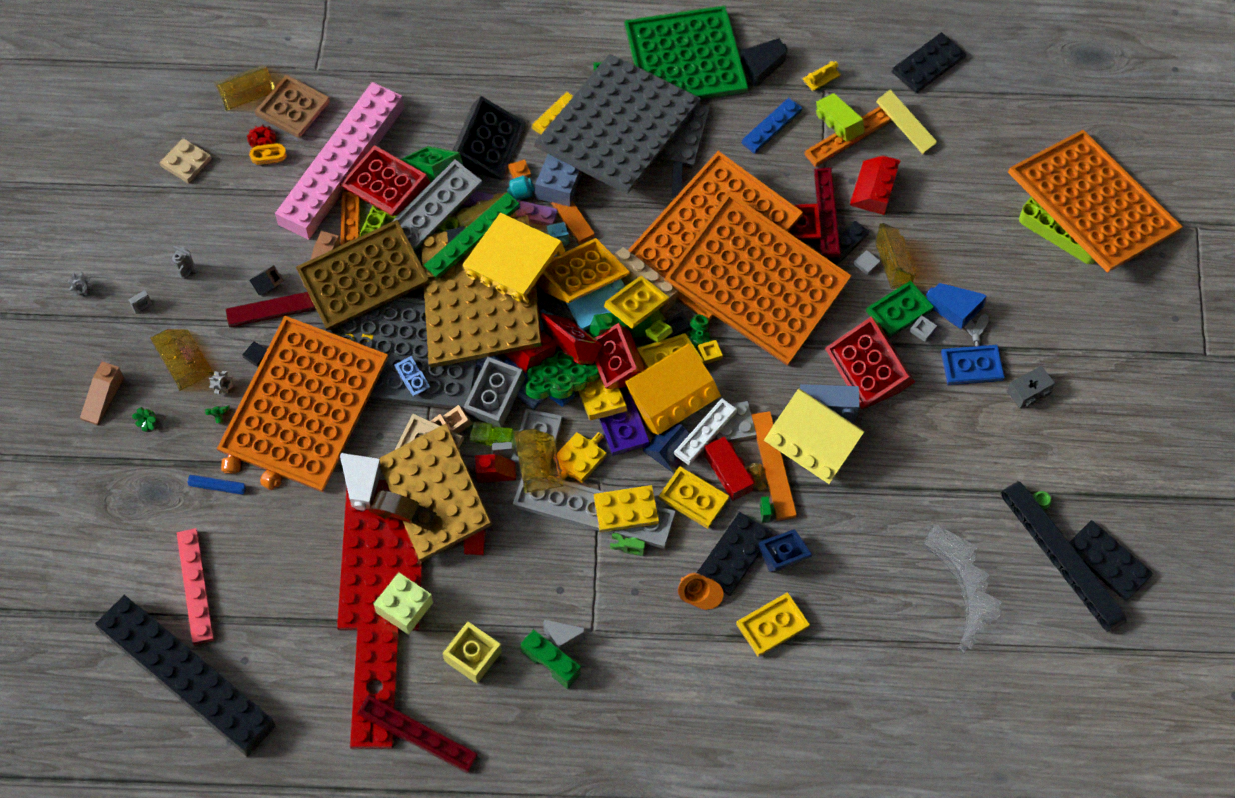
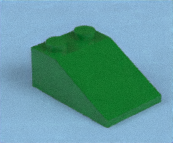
(432, 160)

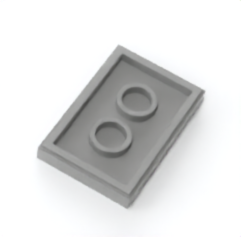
(540, 421)

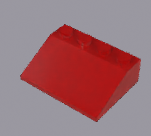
(385, 181)
(871, 362)

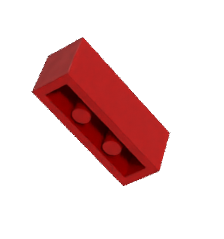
(729, 468)

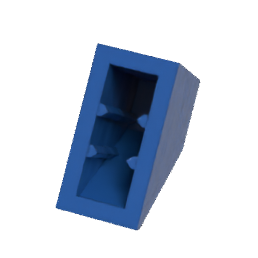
(956, 303)

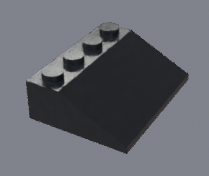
(488, 138)

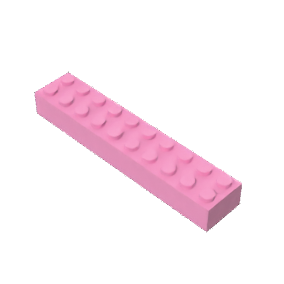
(354, 138)

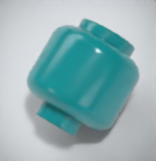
(521, 188)

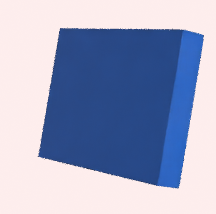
(972, 365)

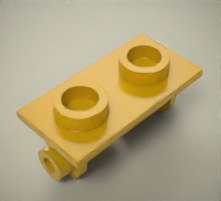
(822, 75)

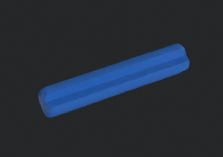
(216, 484)

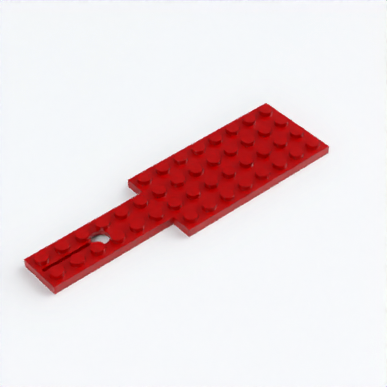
(371, 558)

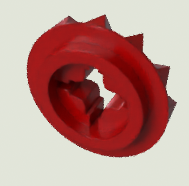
(253, 140)

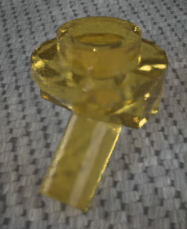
(757, 470)

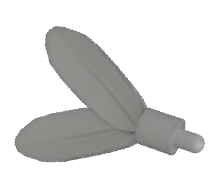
(976, 330)

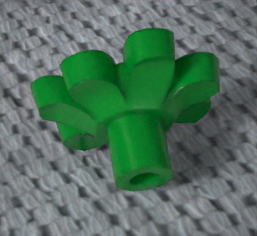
(698, 337)
(217, 412)
(145, 418)

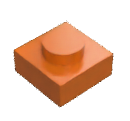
(518, 169)

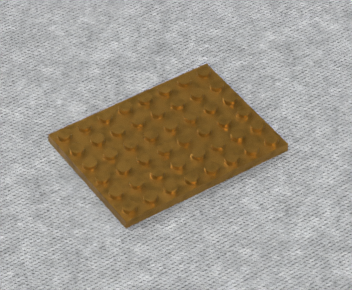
(471, 319)

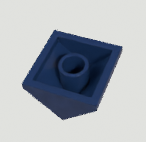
(663, 446)
(784, 550)

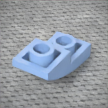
(412, 376)

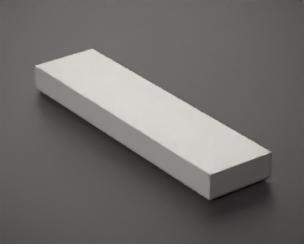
(705, 431)

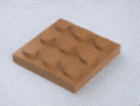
(292, 106)

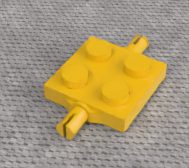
(580, 456)

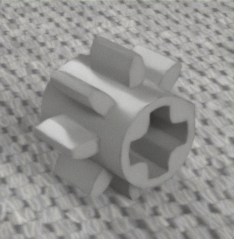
(79, 289)
(221, 382)

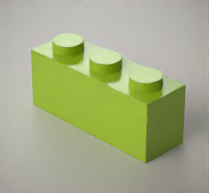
(840, 117)

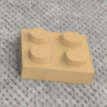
(185, 160)

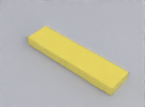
(906, 121)

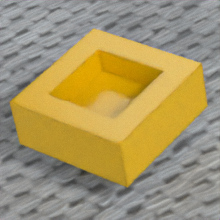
(710, 351)

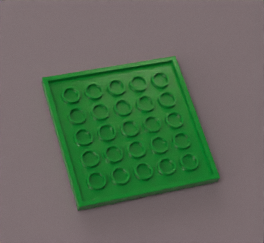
(689, 51)

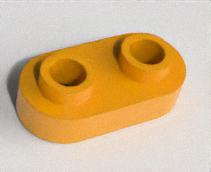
(267, 154)

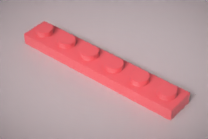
(195, 586)

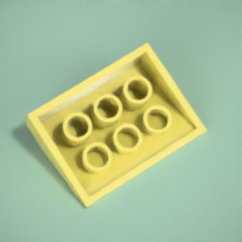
(814, 436)

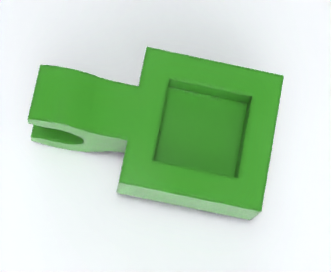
(631, 546)

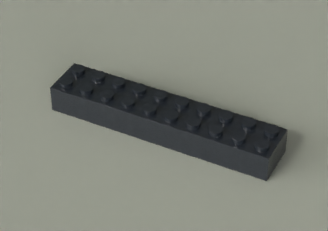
(186, 675)

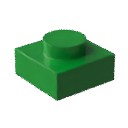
(766, 509)

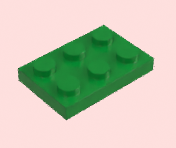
(900, 308)

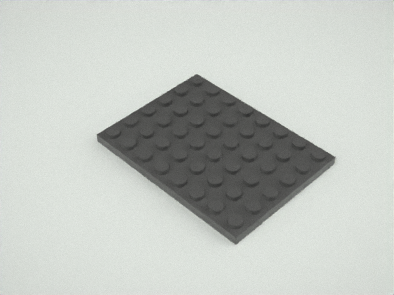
(617, 123)
(402, 333)

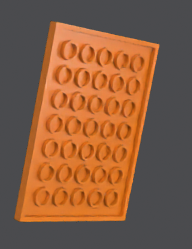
(1095, 200)
(686, 215)
(757, 278)
(303, 403)

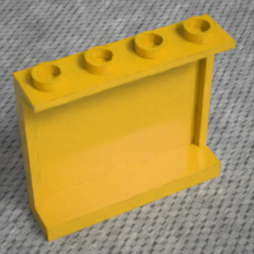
(512, 257)

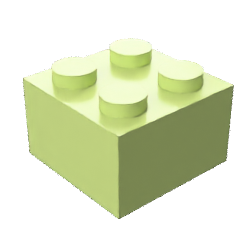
(403, 603)

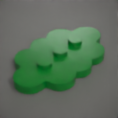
(559, 377)

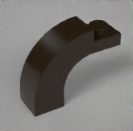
(398, 506)

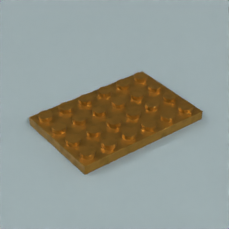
(362, 275)
(438, 479)

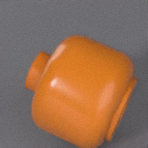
(230, 465)
(270, 480)

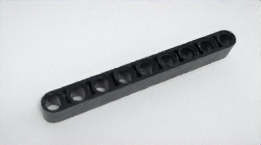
(1063, 556)

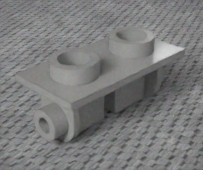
(183, 262)

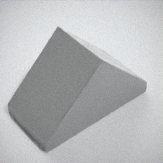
(563, 635)

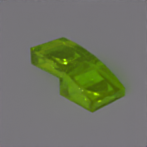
(488, 434)

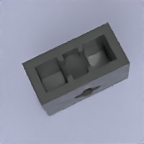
(1031, 387)

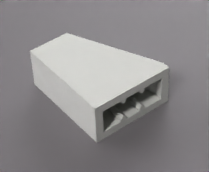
(361, 479)

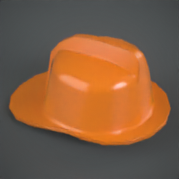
(700, 591)

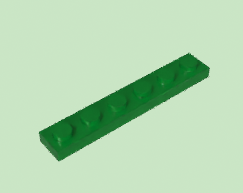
(470, 236)

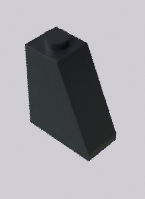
(763, 59)

